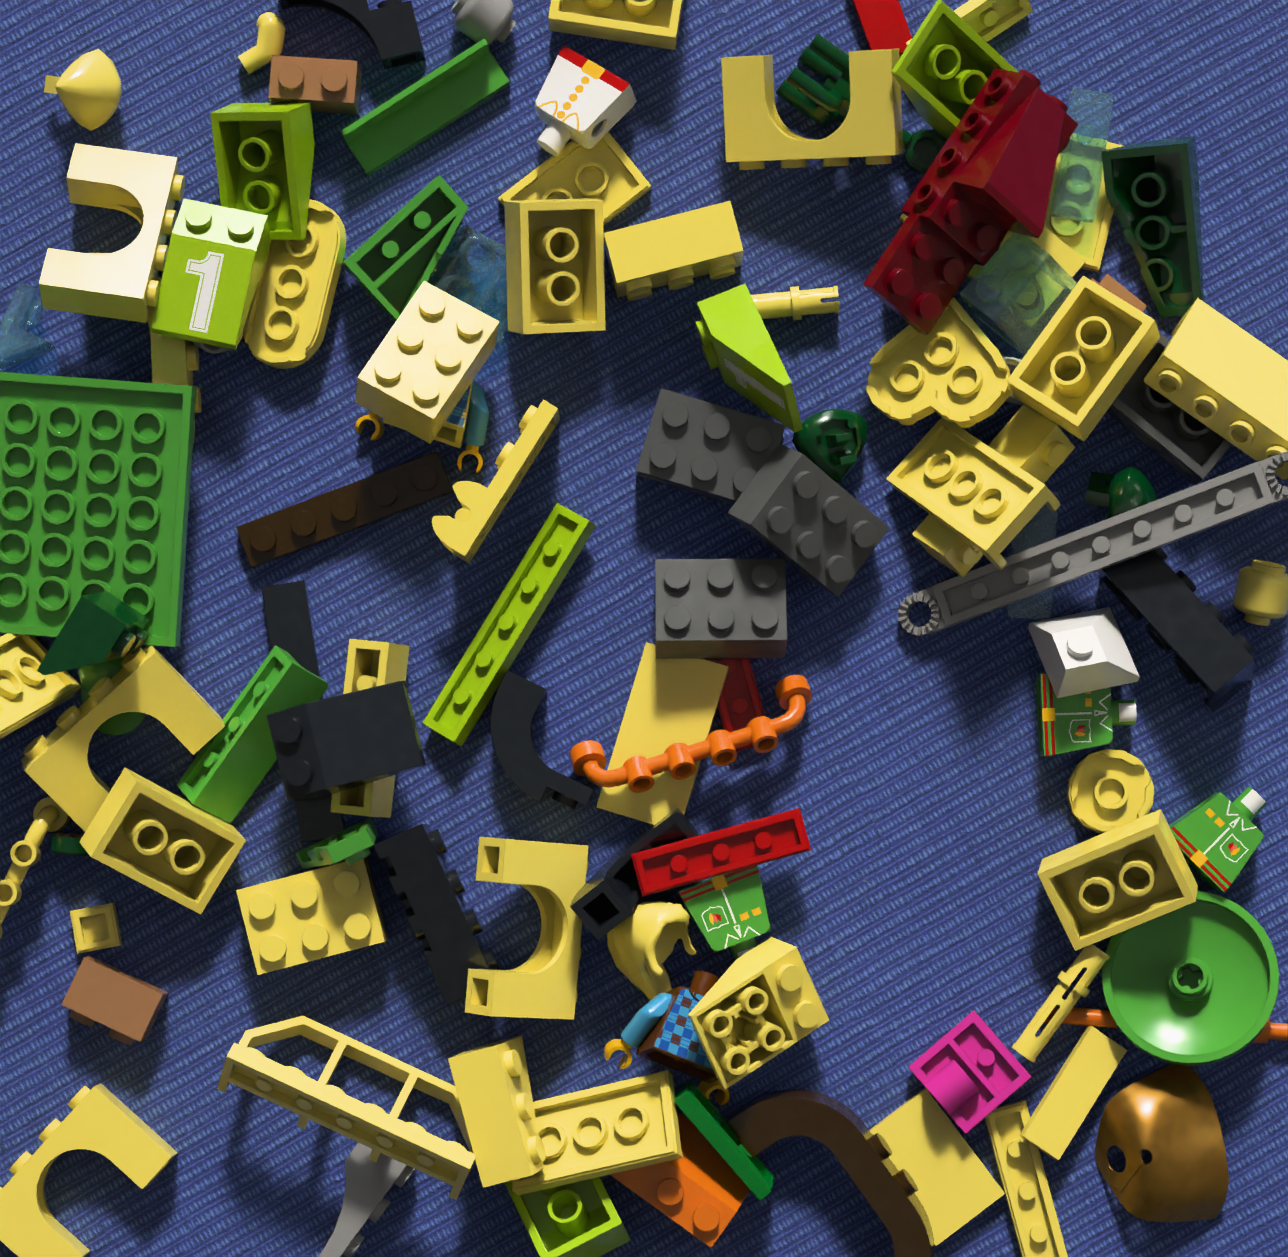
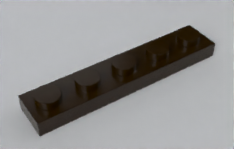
(344, 509)

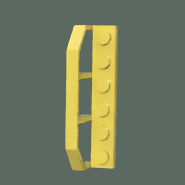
(346, 1115)

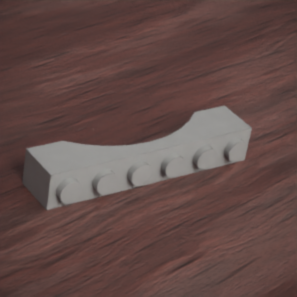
(363, 1197)

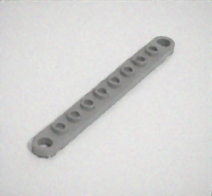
(1099, 546)

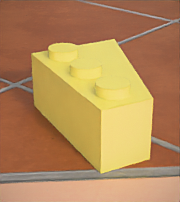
(499, 1110)

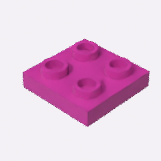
(969, 1072)

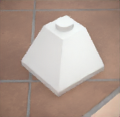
(1083, 652)

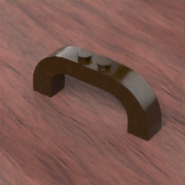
(859, 1152)

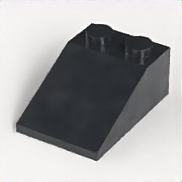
(345, 741)

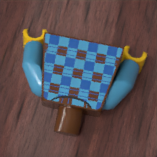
(668, 1037)

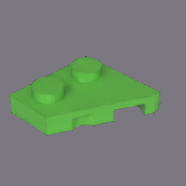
(348, 844)

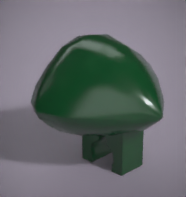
(832, 441)
(1119, 491)

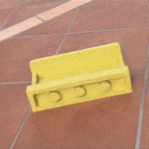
(1226, 382)

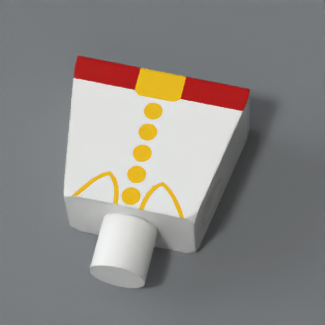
(580, 102)

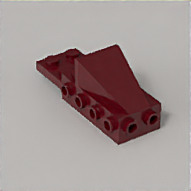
(980, 186)

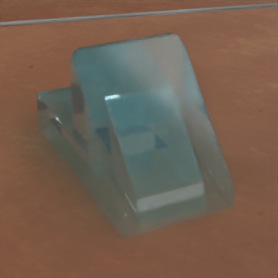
(15, 341)

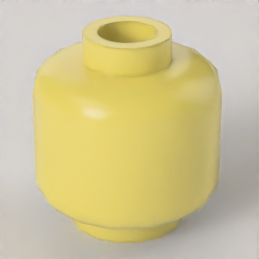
(1262, 592)

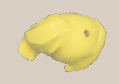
(646, 940)

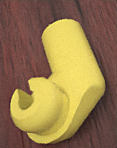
(269, 42)

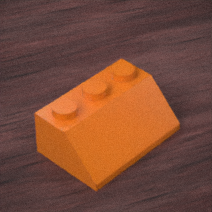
(694, 1190)

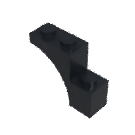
(389, 27)

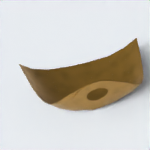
(1180, 1127)

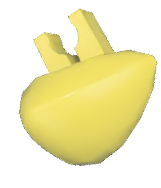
(88, 89)

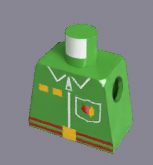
(1078, 719)
(1220, 836)
(729, 910)

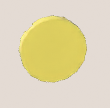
(1109, 790)

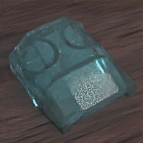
(475, 274)

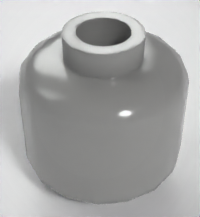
(484, 19)

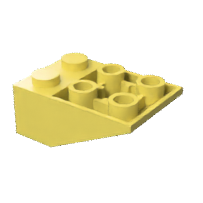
(757, 1010)

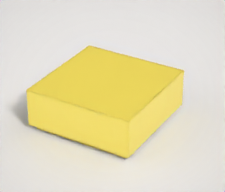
(95, 928)

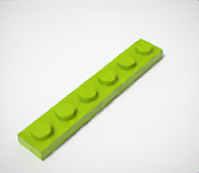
(509, 624)

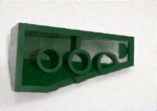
(1159, 208)

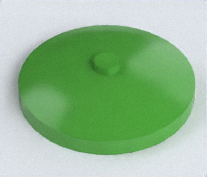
(1192, 982)

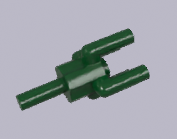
(833, 96)

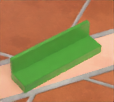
(425, 108)
(244, 751)

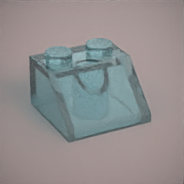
(1018, 291)

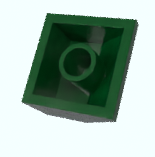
(95, 633)

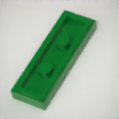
(723, 1139)

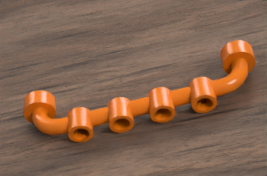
(679, 758)

